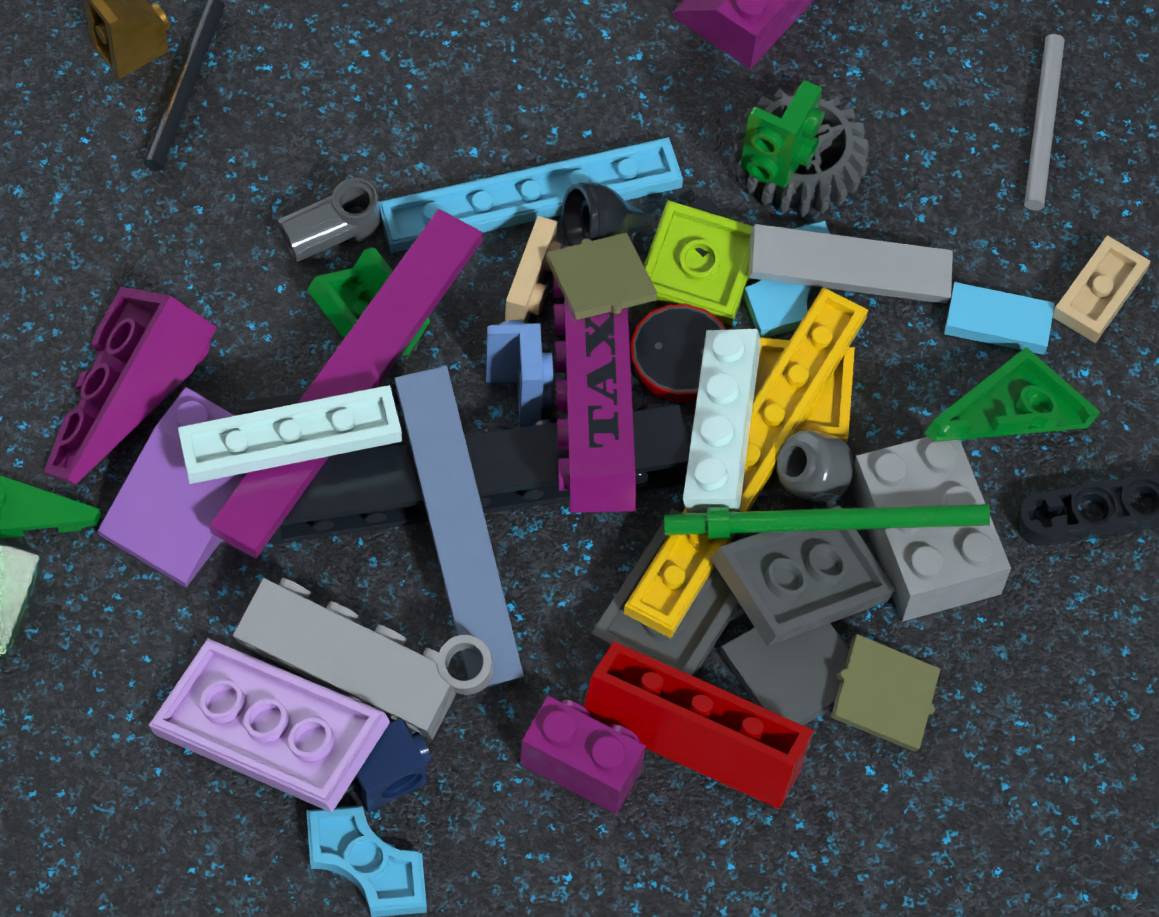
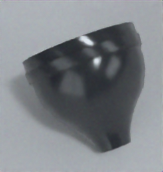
(597, 213)

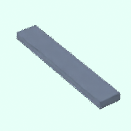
(457, 521)

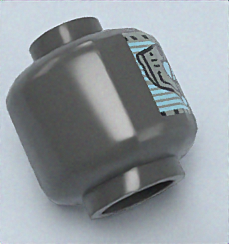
(815, 466)

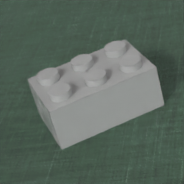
(930, 564)

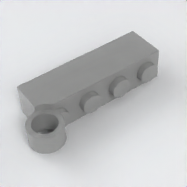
(356, 660)

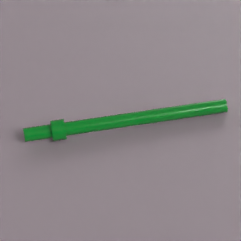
(720, 522)

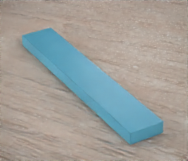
(533, 191)

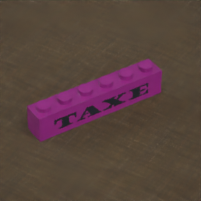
(599, 410)

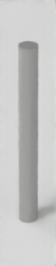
(1044, 122)

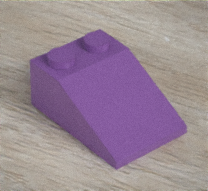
(157, 509)

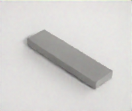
(850, 264)

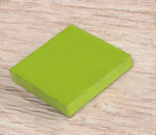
(687, 277)

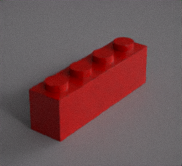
(699, 724)

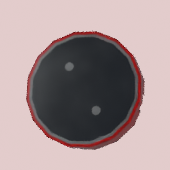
(670, 350)

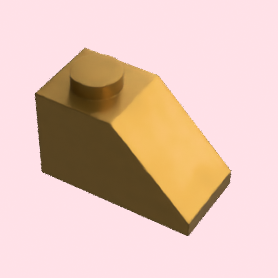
(127, 33)

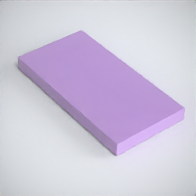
(270, 724)

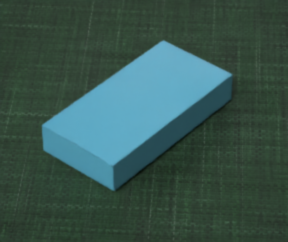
(999, 318)

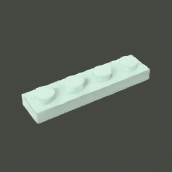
(722, 420)
(289, 434)

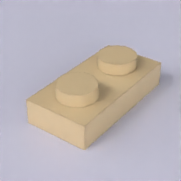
(1101, 289)
(527, 290)

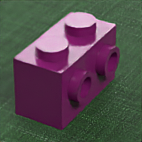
(583, 753)

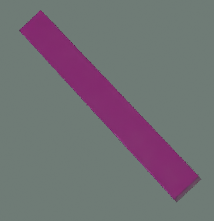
(357, 365)

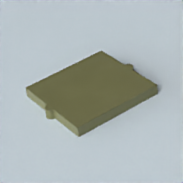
(601, 276)
(885, 693)

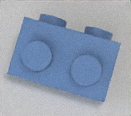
(517, 357)

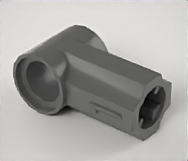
(329, 224)

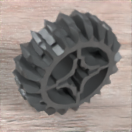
(809, 184)

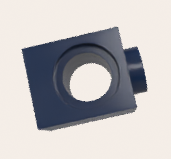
(393, 766)

